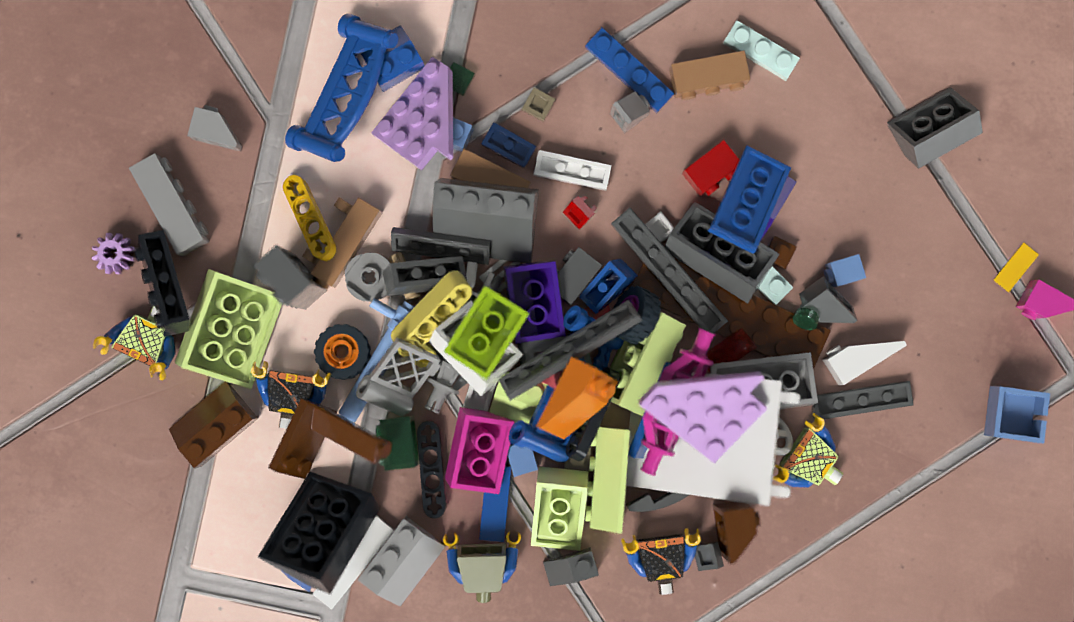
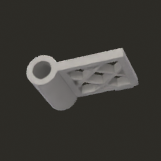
(393, 395)

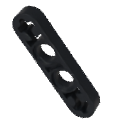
(583, 436)
(431, 469)

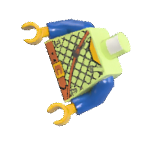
(142, 341)
(810, 458)

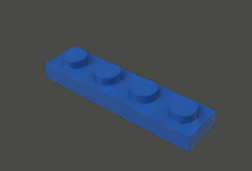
(629, 69)

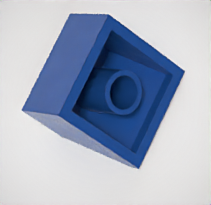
(398, 62)

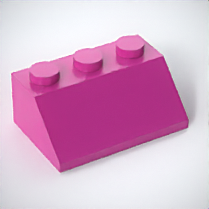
(478, 451)

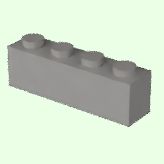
(169, 204)

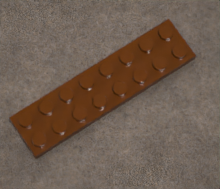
(764, 322)

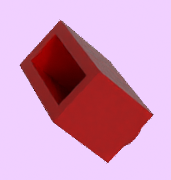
(711, 169)

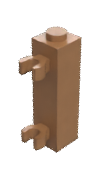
(348, 241)

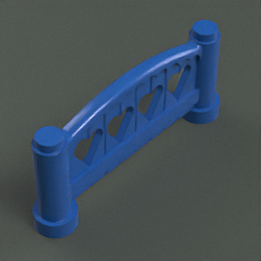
(359, 38)
(527, 434)

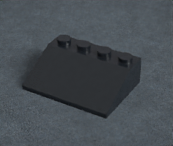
(320, 531)

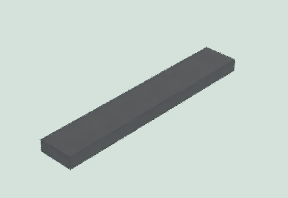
(668, 271)
(574, 346)

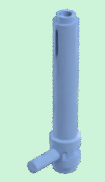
(353, 406)

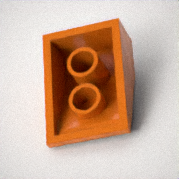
(576, 398)

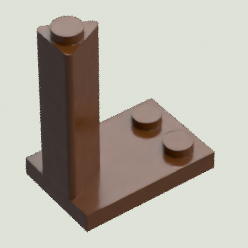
(306, 434)

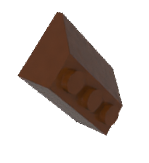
(212, 425)
(735, 528)

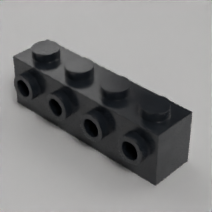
(163, 283)

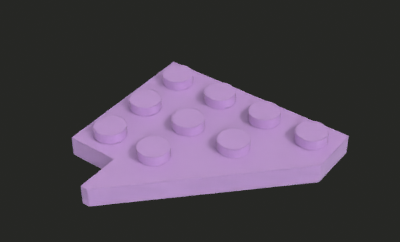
(421, 117)
(706, 410)

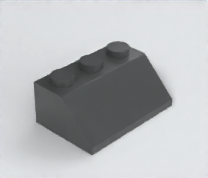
(936, 127)

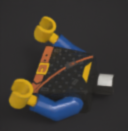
(284, 390)
(662, 557)

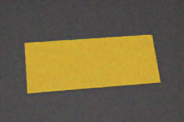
(1016, 267)

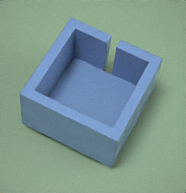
(1012, 412)

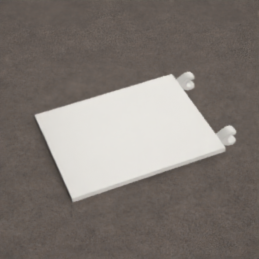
(738, 475)

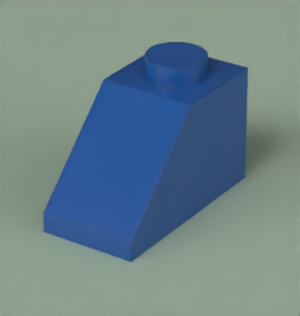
(608, 285)

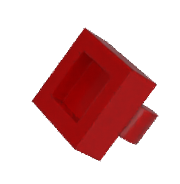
(579, 212)

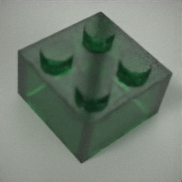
(402, 435)

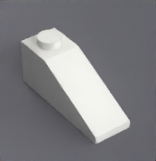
(852, 361)

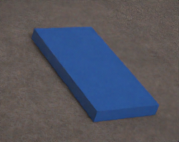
(749, 199)

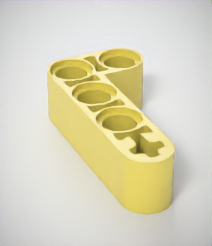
(431, 312)

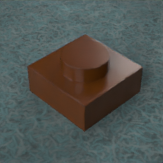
(785, 250)

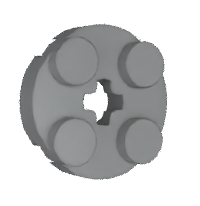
(355, 276)

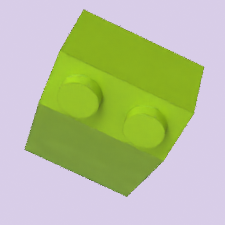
(486, 332)

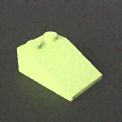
(559, 508)

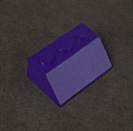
(536, 291)

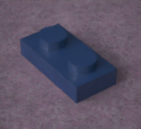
(509, 145)

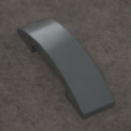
(645, 503)

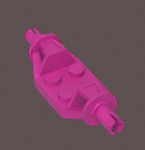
(657, 436)

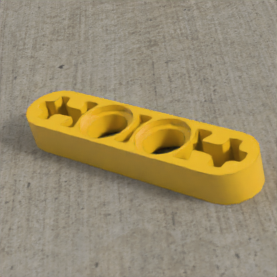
(306, 219)

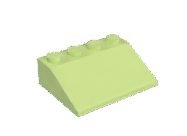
(228, 329)

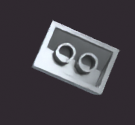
(401, 562)

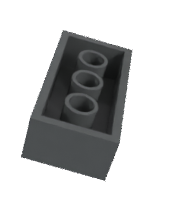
(289, 278)

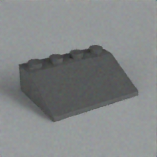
(488, 213)

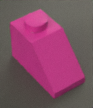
(1043, 301)

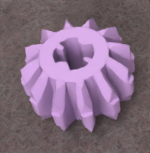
(104, 253)

